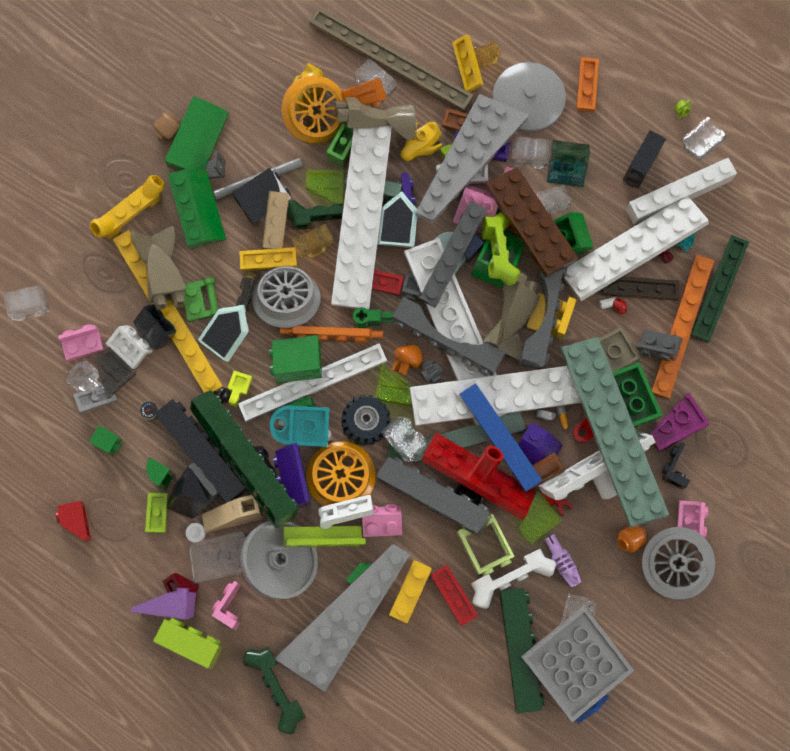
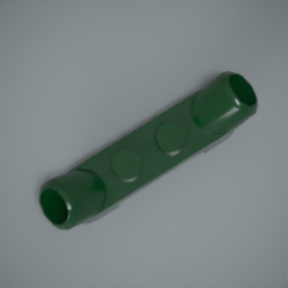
(303, 217)
(291, 712)

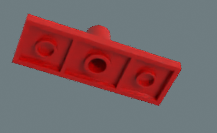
(479, 474)

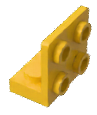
(563, 316)

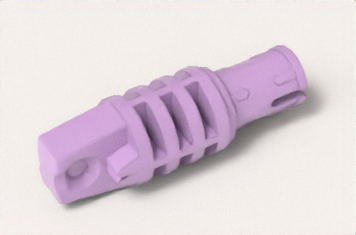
(563, 562)

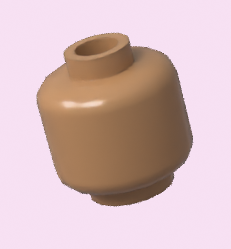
(166, 126)

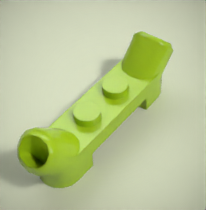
(499, 266)

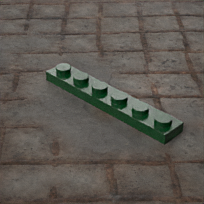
(719, 289)

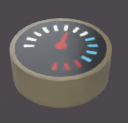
(148, 409)

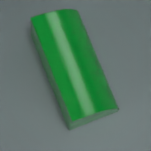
(159, 474)

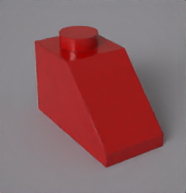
(74, 519)

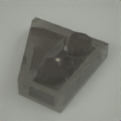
(247, 285)
(113, 371)

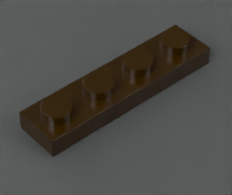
(643, 288)

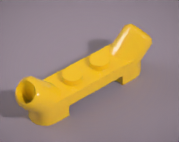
(145, 196)

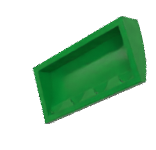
(196, 135)

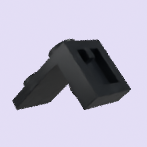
(675, 478)

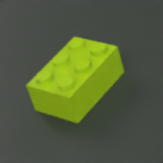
(189, 642)

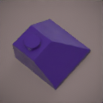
(538, 444)

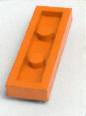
(587, 84)

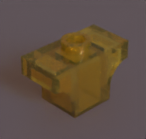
(313, 242)

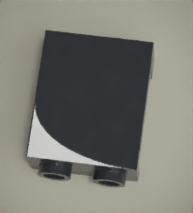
(254, 194)

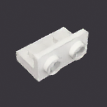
(129, 345)

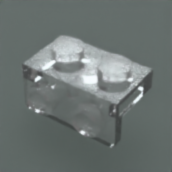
(703, 139)

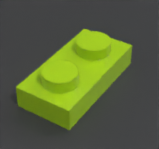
(156, 513)

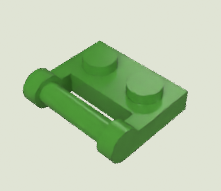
(194, 300)

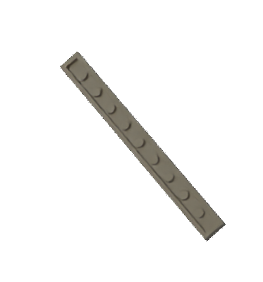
(391, 59)

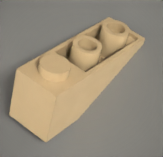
(232, 514)

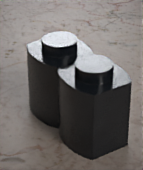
(154, 326)

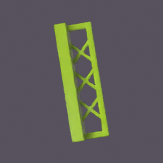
(318, 537)

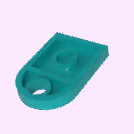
(302, 425)

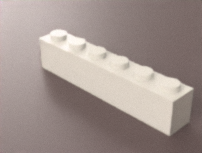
(689, 186)

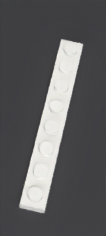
(295, 390)

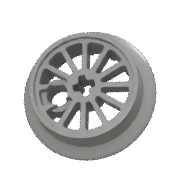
(284, 295)
(704, 571)

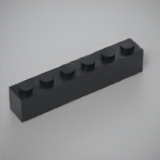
(200, 451)

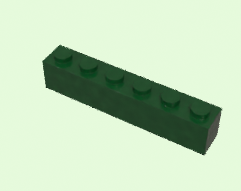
(518, 641)

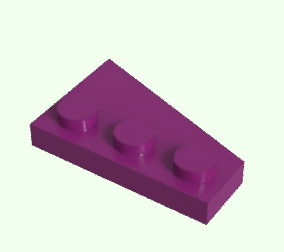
(679, 424)

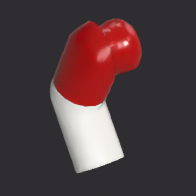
(614, 302)

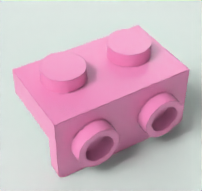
(692, 515)
(384, 522)

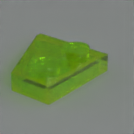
(326, 184)
(393, 388)
(539, 519)

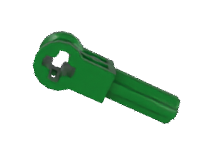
(371, 317)

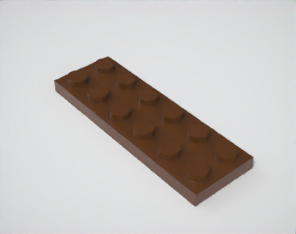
(531, 221)

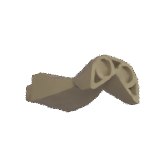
(359, 115)
(163, 277)
(517, 308)

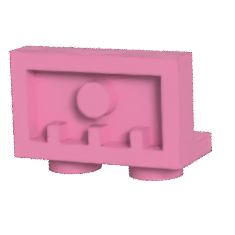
(81, 342)

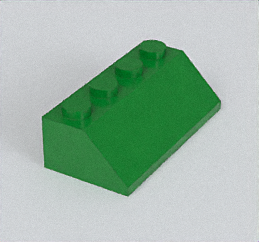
(196, 207)

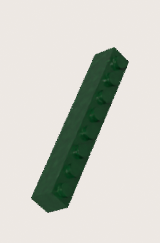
(244, 459)

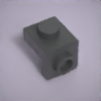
(410, 289)

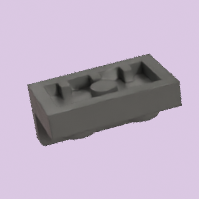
(659, 344)
(208, 487)

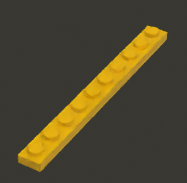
(183, 338)

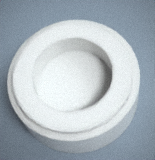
(195, 532)

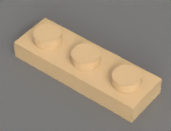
(275, 220)

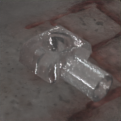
(84, 377)

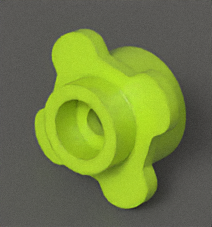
(682, 108)

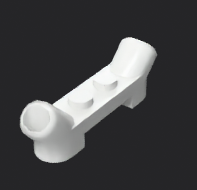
(533, 562)

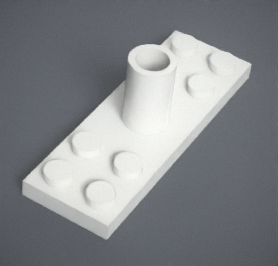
(584, 471)

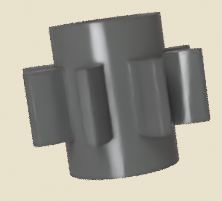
(431, 372)

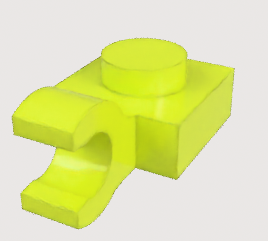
(238, 385)

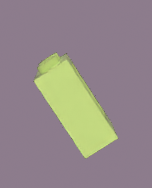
(488, 569)

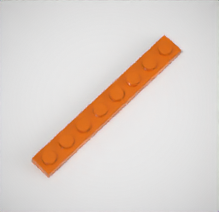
(683, 324)

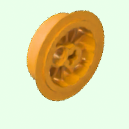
(288, 111)
(351, 451)

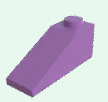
(174, 604)

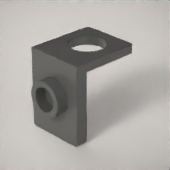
(216, 168)

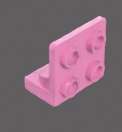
(479, 197)
(221, 606)

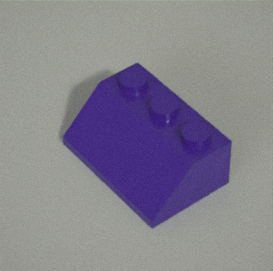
(292, 474)

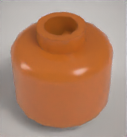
(632, 538)

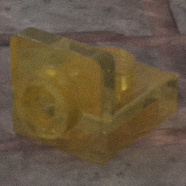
(487, 54)

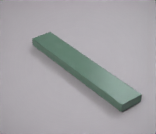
(475, 435)

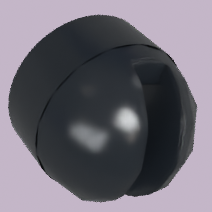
(226, 396)

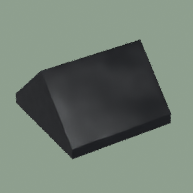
(187, 496)

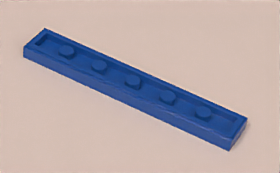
(500, 437)

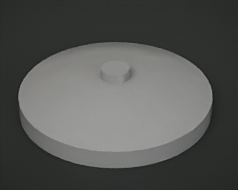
(534, 91)
(276, 570)

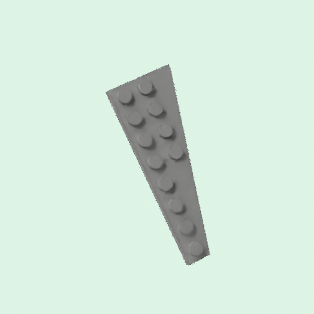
(480, 137)
(331, 636)

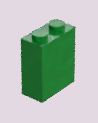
(296, 359)

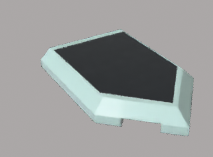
(398, 223)
(225, 331)

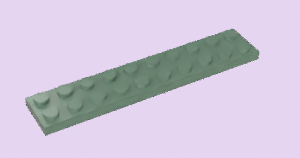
(614, 432)

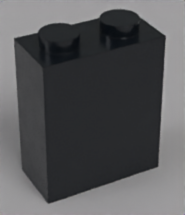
(644, 159)

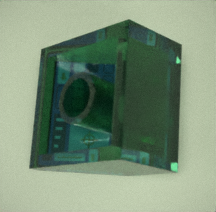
(568, 163)

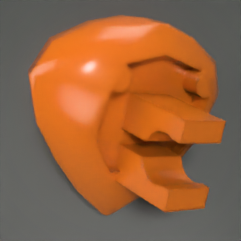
(407, 356)

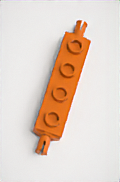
(339, 334)

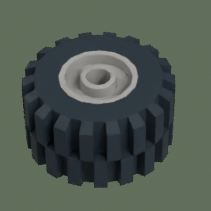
(365, 420)

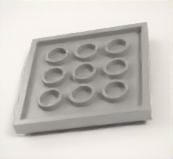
(577, 663)

